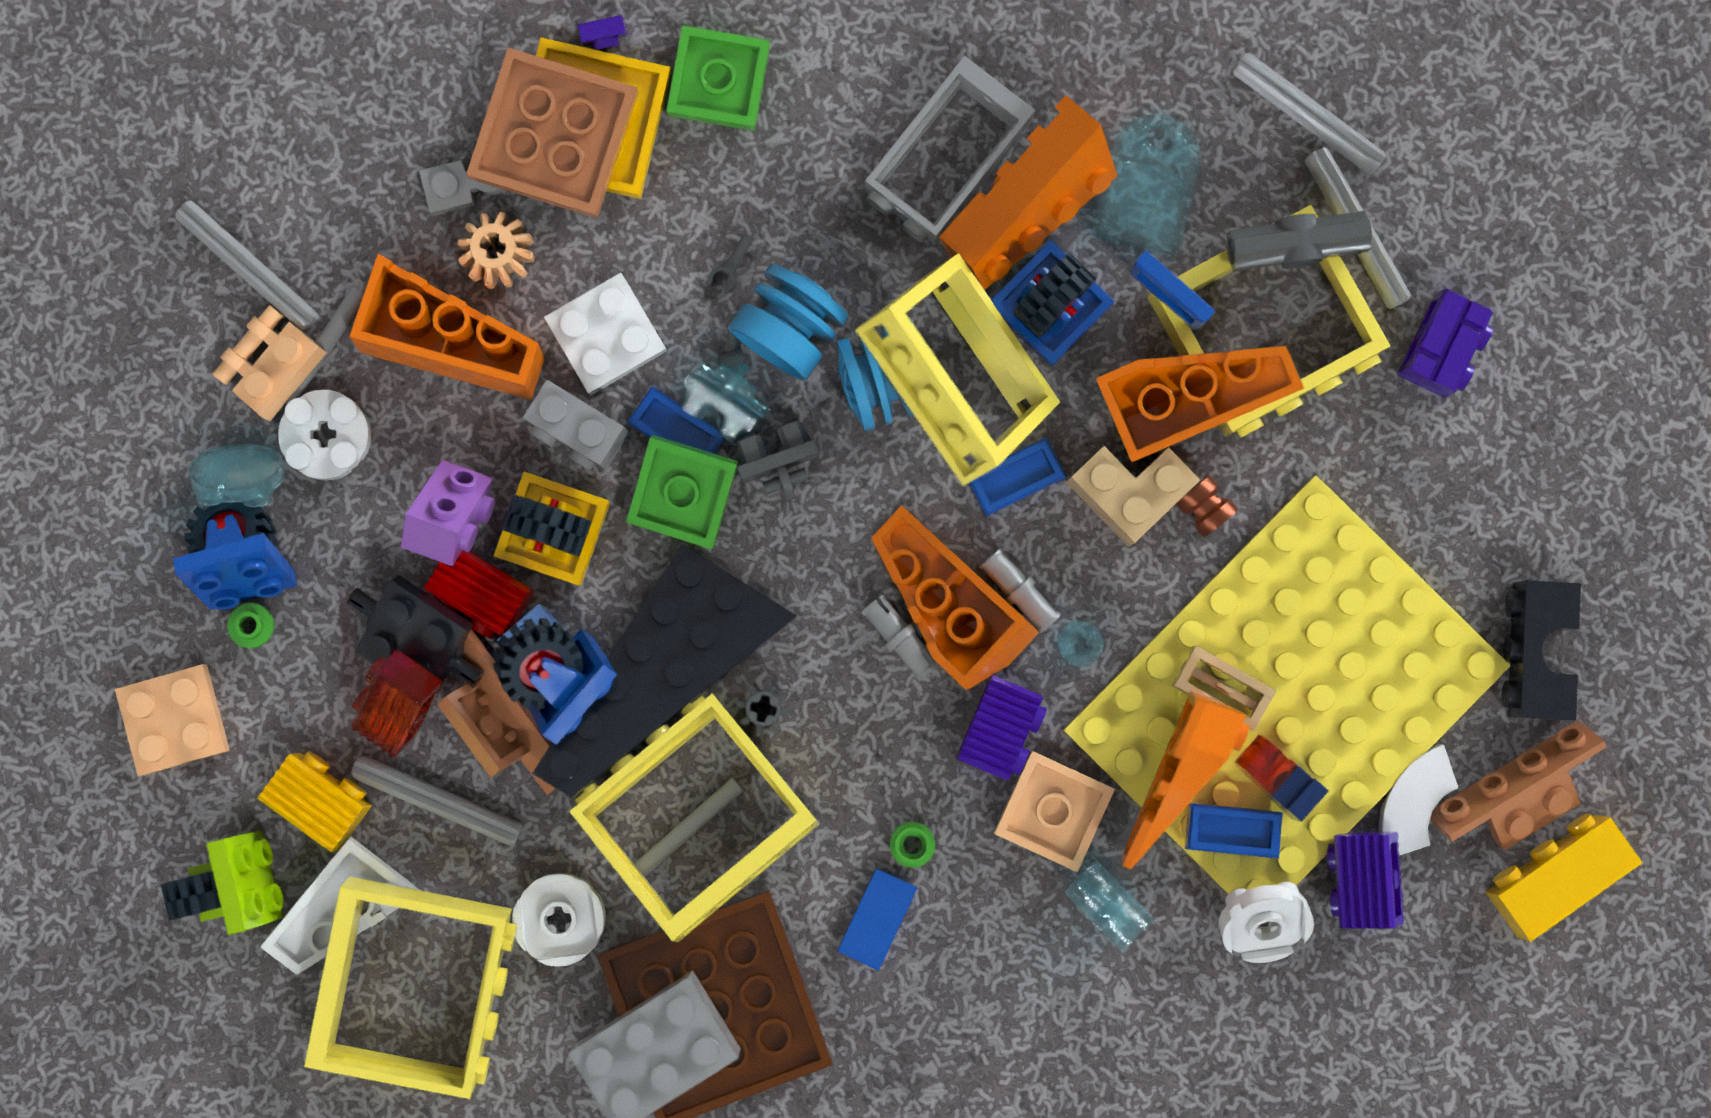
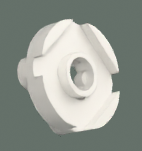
(342, 453)
(1277, 904)
(544, 940)

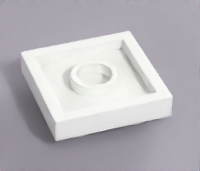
(605, 334)

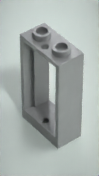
(990, 95)

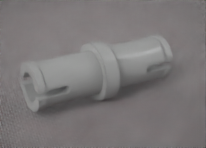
(1020, 590)
(900, 637)

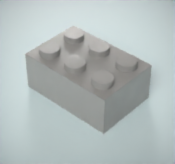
(655, 1050)

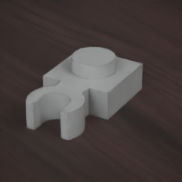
(450, 189)

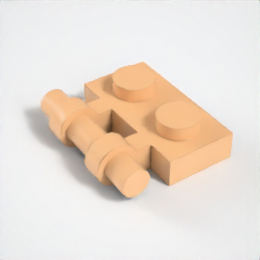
(277, 371)

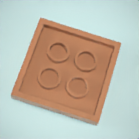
(552, 133)

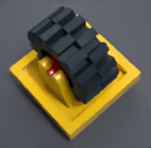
(551, 528)

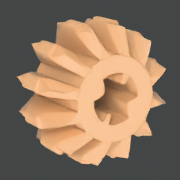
(480, 260)

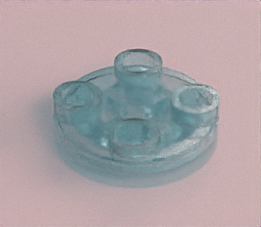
(236, 474)

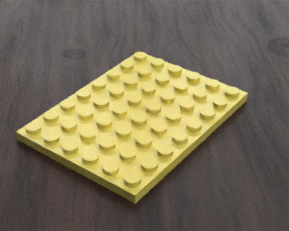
(1359, 665)

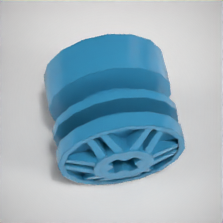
(788, 321)
(867, 384)

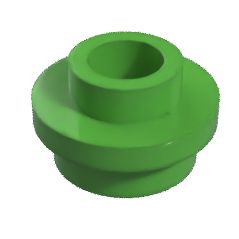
(263, 630)
(918, 858)

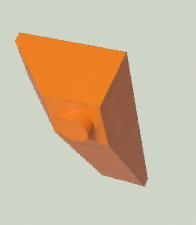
(1181, 396)
(957, 612)
(1193, 756)

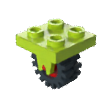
(231, 885)

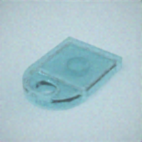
(1153, 187)

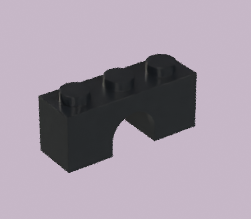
(1532, 686)

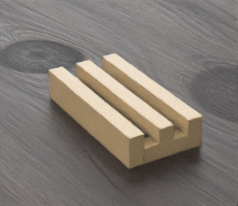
(1189, 669)

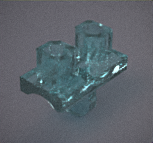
(727, 393)
(1108, 905)

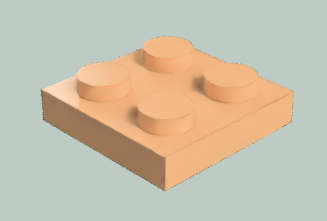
(172, 720)
(1054, 811)

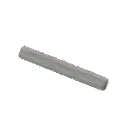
(1309, 113)
(1342, 201)
(246, 265)
(436, 800)

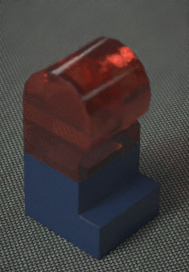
(1280, 778)

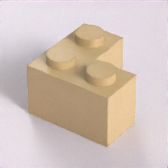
(1132, 503)

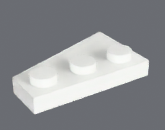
(306, 929)

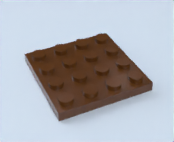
(752, 982)

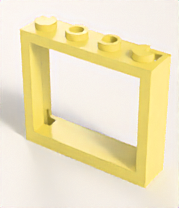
(1320, 380)
(929, 388)
(632, 769)
(389, 1068)

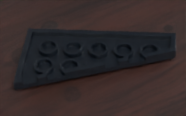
(673, 651)

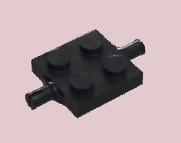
(416, 626)

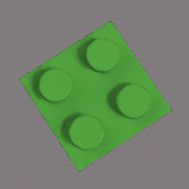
(718, 78)
(682, 491)

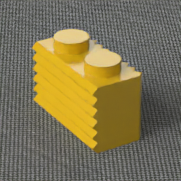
(316, 800)

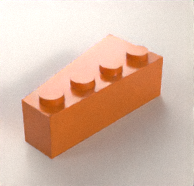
(1033, 195)
(441, 334)

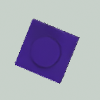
(603, 32)

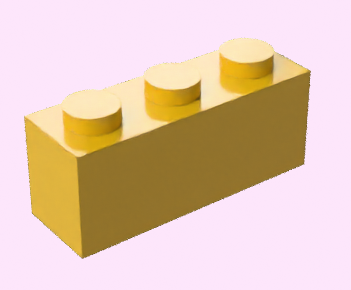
(1562, 875)

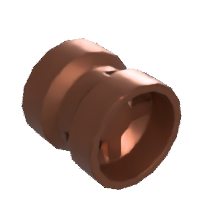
(1208, 509)

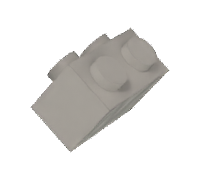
(576, 425)

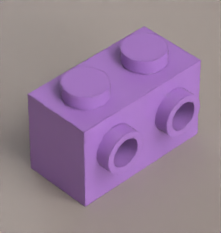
(448, 513)

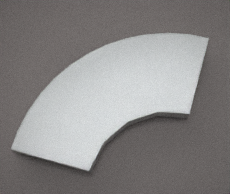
(1414, 798)

